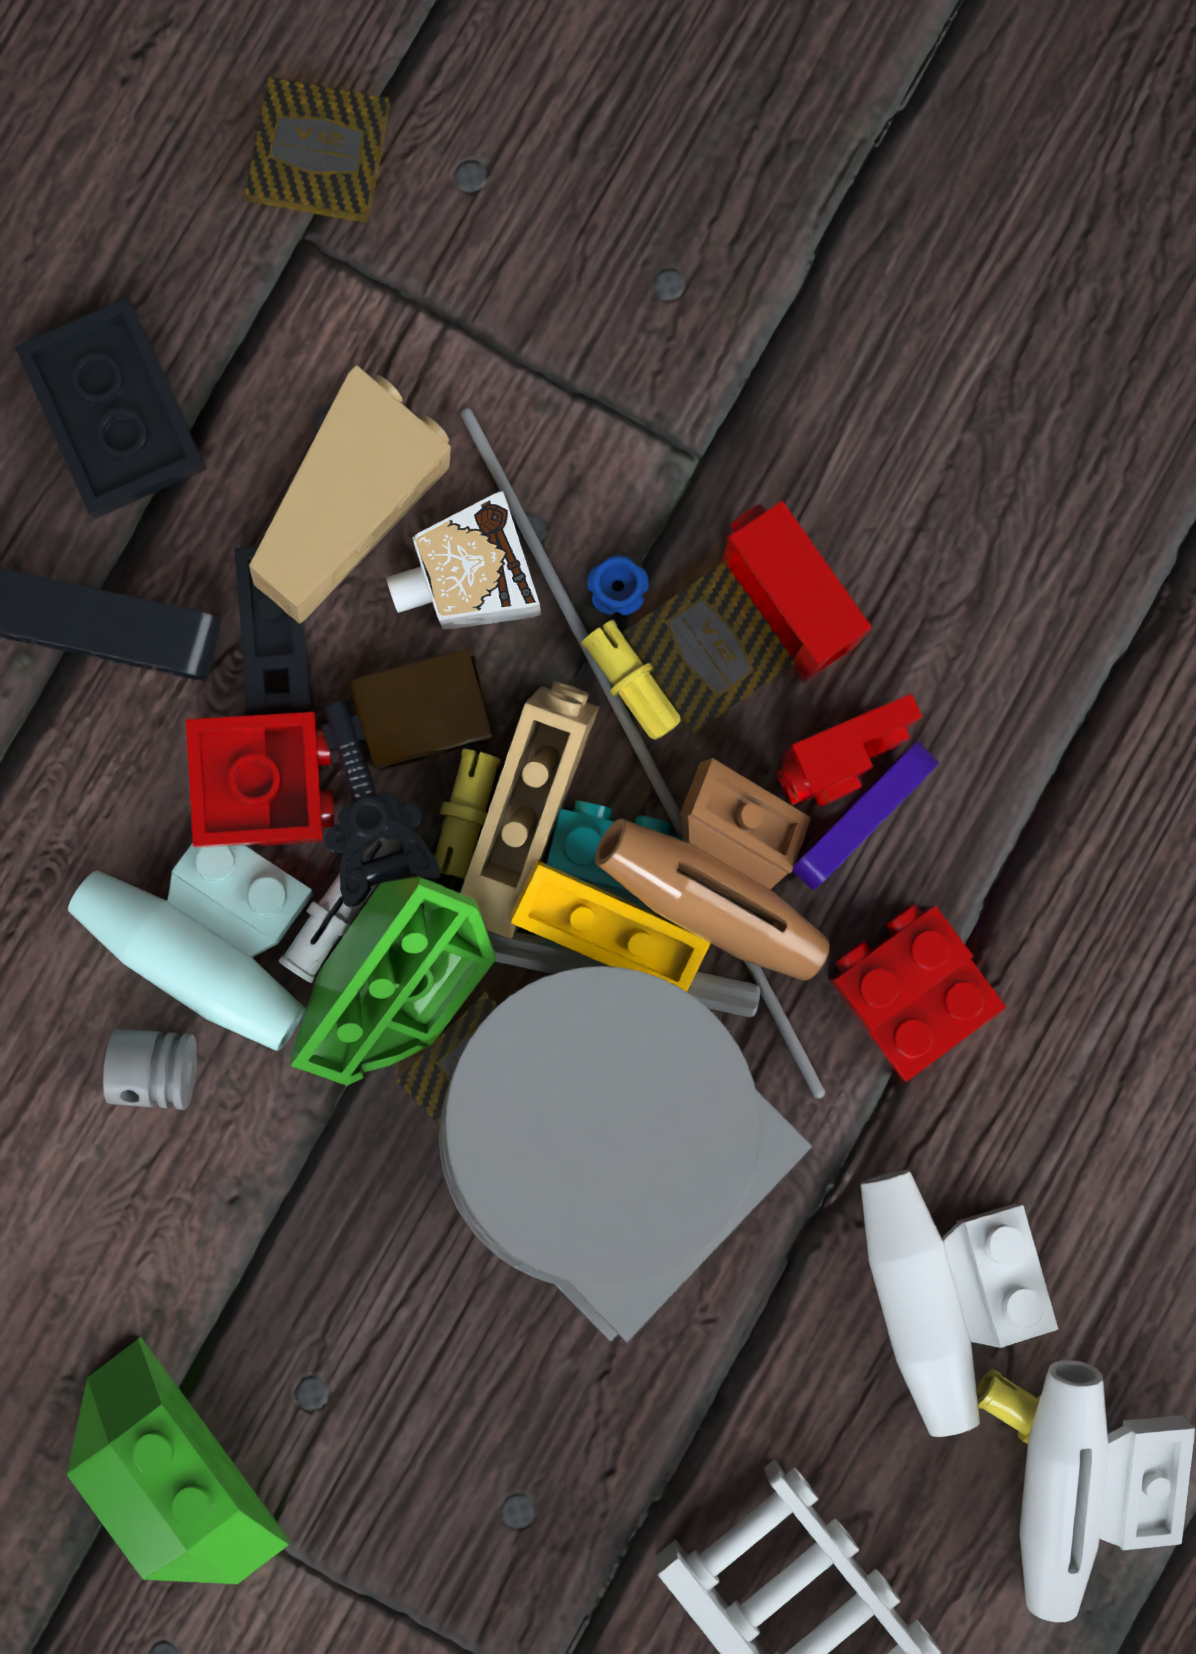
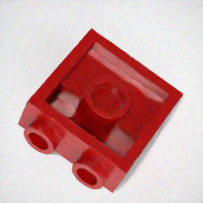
(833, 760)
(257, 780)
(915, 990)

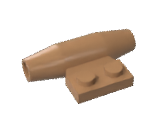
(723, 871)

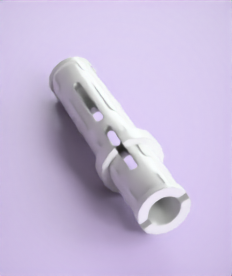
(306, 957)

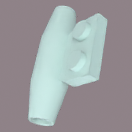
(204, 938)

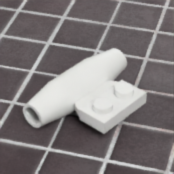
(950, 1291)
(1094, 1487)

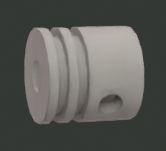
(150, 1069)

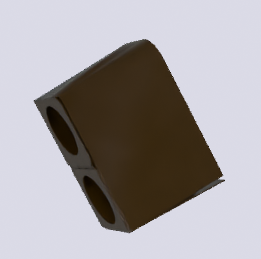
(422, 709)

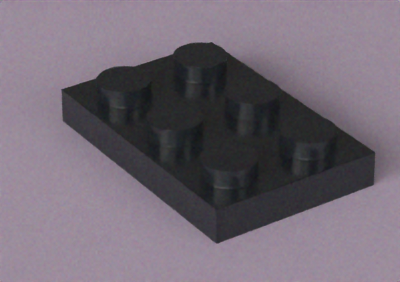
(111, 408)

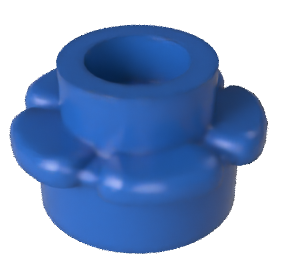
(617, 569)

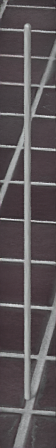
(626, 722)

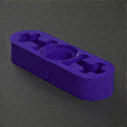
(865, 815)

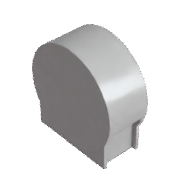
(608, 1139)

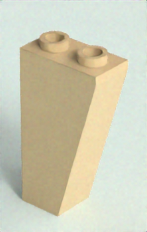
(348, 493)
(528, 800)

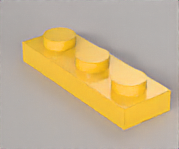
(606, 926)

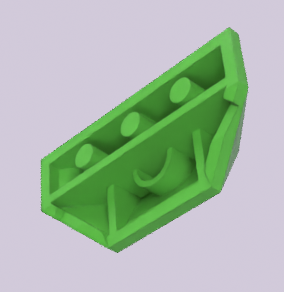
(393, 980)
(165, 1478)

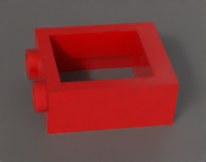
(793, 588)

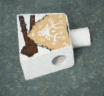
(469, 569)

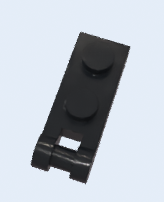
(269, 645)

